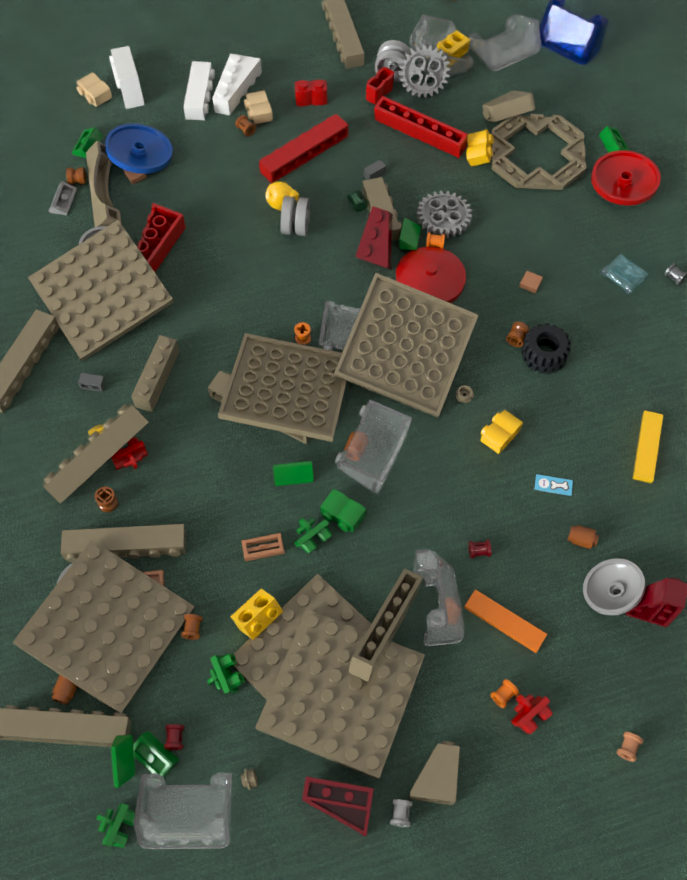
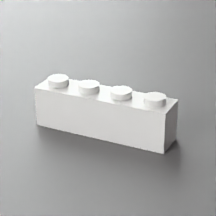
(198, 90)

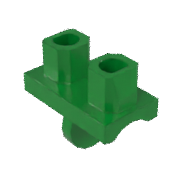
(320, 530)
(222, 674)
(113, 836)

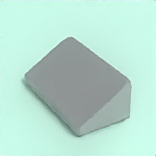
(62, 199)

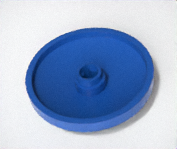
(138, 148)

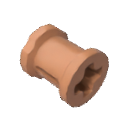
(630, 746)

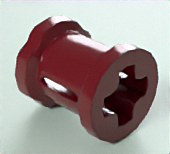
(479, 548)
(174, 737)

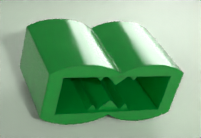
(342, 511)

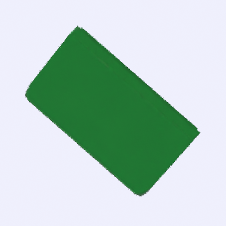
(612, 139)
(86, 140)
(409, 235)
(293, 473)
(153, 755)
(122, 759)

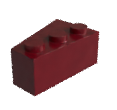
(376, 239)
(661, 602)
(341, 801)

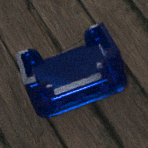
(571, 33)

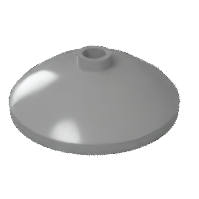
(608, 579)

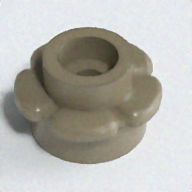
(464, 390)
(249, 778)

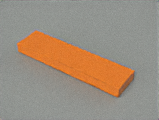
(505, 621)

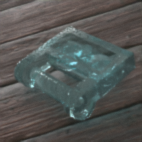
(627, 270)

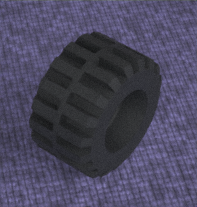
(546, 336)

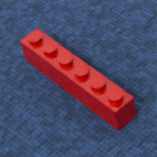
(421, 126)
(303, 148)

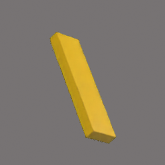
(648, 447)

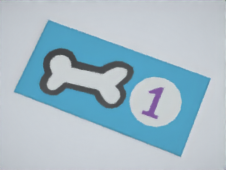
(553, 485)

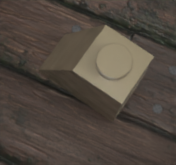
(508, 105)
(439, 776)

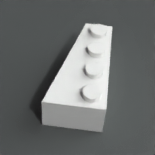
(126, 76)
(235, 80)

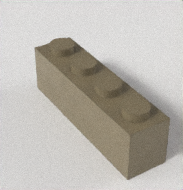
(377, 195)
(155, 373)

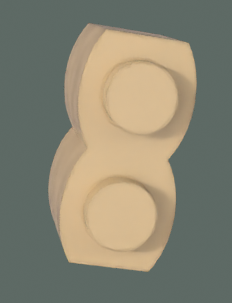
(94, 89)
(258, 107)

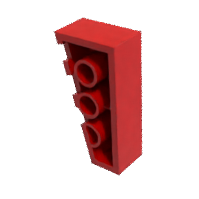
(160, 234)

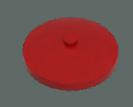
(625, 177)
(433, 272)

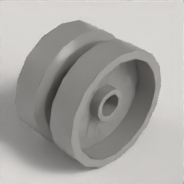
(390, 56)
(295, 215)

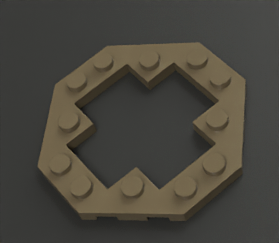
(539, 177)

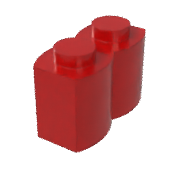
(379, 85)
(311, 92)

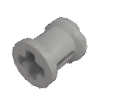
(401, 813)

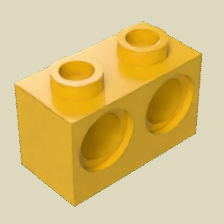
(455, 44)
(257, 614)

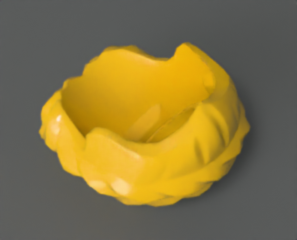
(276, 192)

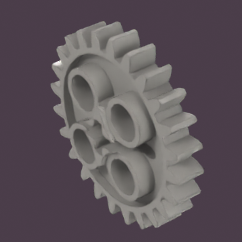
(410, 68)
(444, 214)

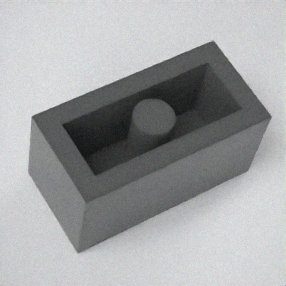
(374, 170)
(91, 382)

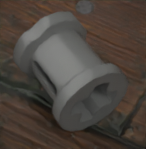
(676, 274)

